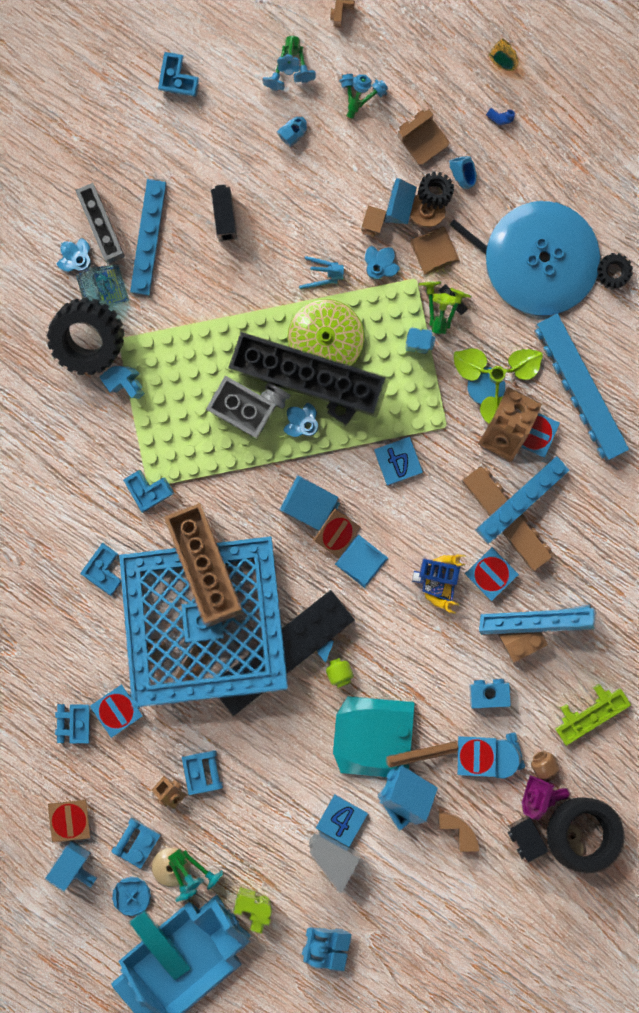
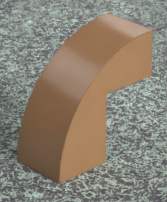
(466, 838)

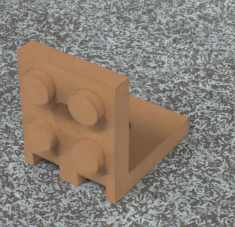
(510, 424)

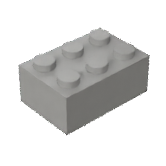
(241, 407)

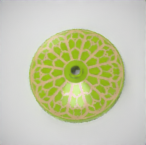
(331, 318)

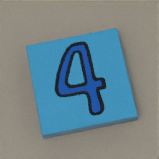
(398, 461)
(341, 820)

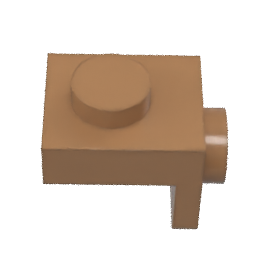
(336, 14)

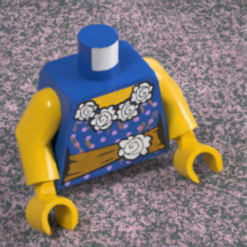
(437, 592)

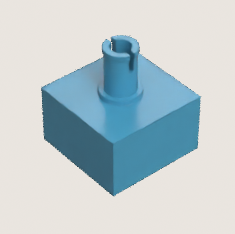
(70, 867)

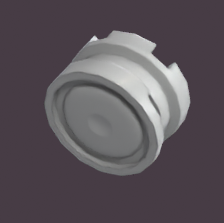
(275, 395)

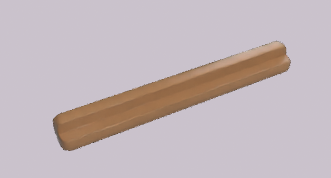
(422, 754)

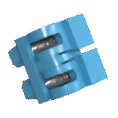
(326, 948)

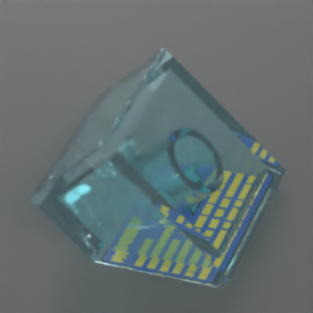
(103, 284)

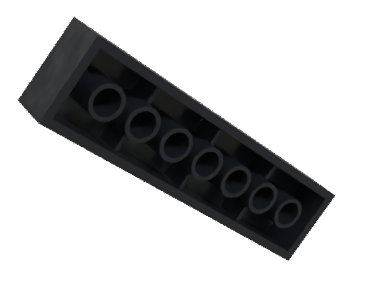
(309, 374)
(300, 640)

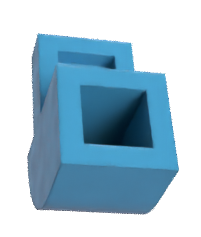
(122, 377)

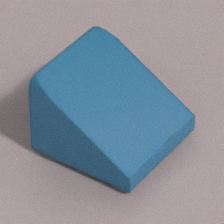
(325, 650)

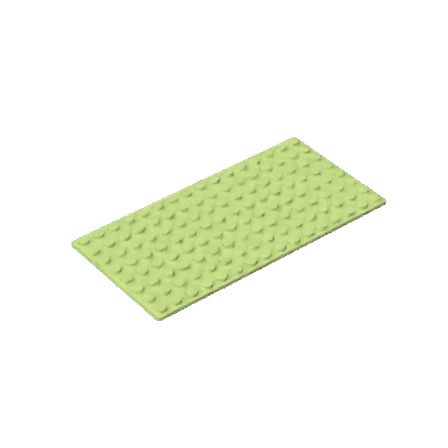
(188, 362)

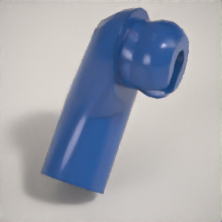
(502, 118)

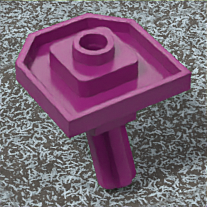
(540, 796)

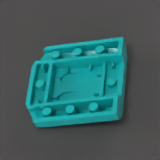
(370, 732)

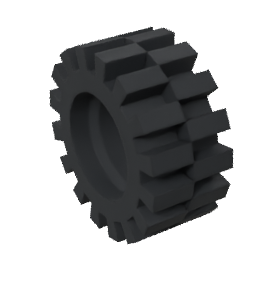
(438, 181)
(624, 265)

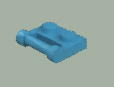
(195, 772)
(141, 847)

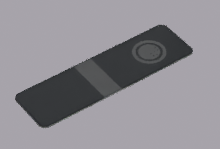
(461, 308)

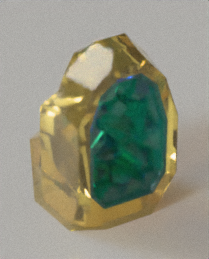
(504, 55)

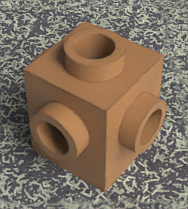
(169, 792)

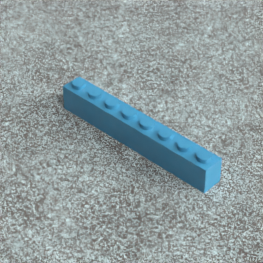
(581, 387)

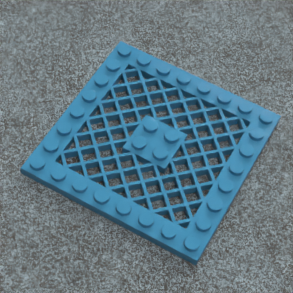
(195, 630)

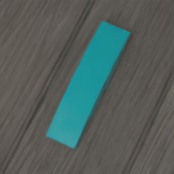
(159, 945)

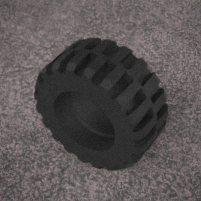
(73, 355)

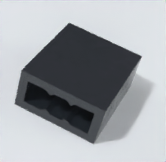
(224, 213)

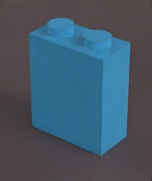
(408, 795)

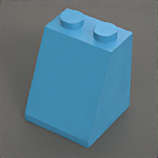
(309, 503)

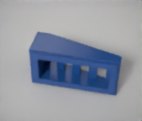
(422, 574)

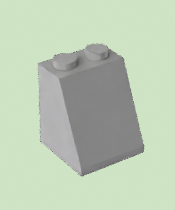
(334, 859)

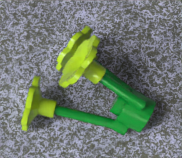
(440, 323)

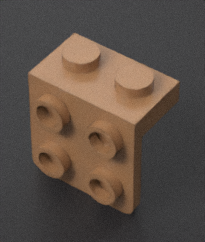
(422, 137)

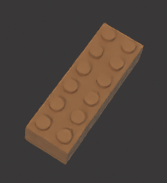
(203, 565)

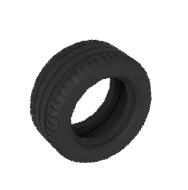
(612, 835)

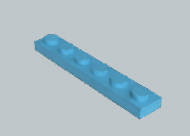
(148, 237)
(522, 500)
(537, 621)

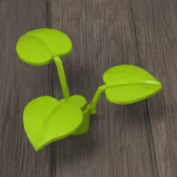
(473, 361)

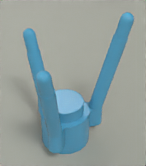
(333, 271)

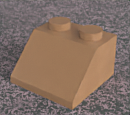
(522, 644)

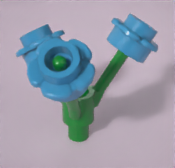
(361, 84)

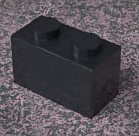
(528, 839)

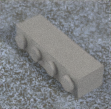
(100, 223)

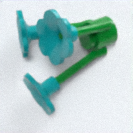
(177, 861)

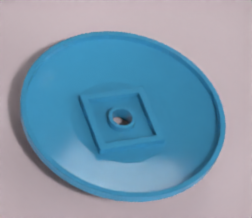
(521, 275)

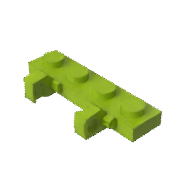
(578, 724)

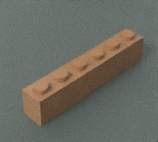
(518, 533)

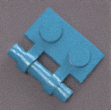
(79, 723)

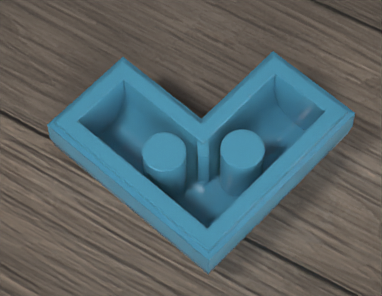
(172, 80)

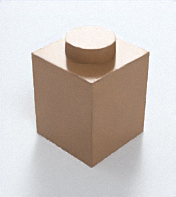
(373, 221)

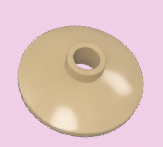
(160, 871)

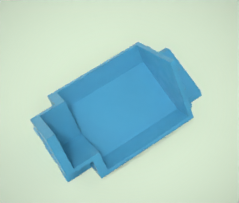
(208, 943)

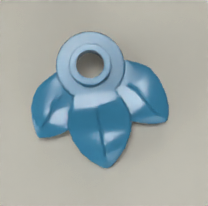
(72, 254)
(381, 259)
(299, 419)

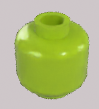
(339, 673)

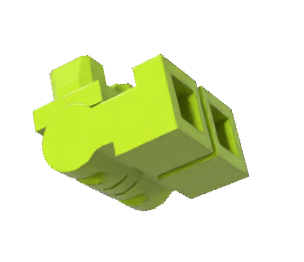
(257, 906)

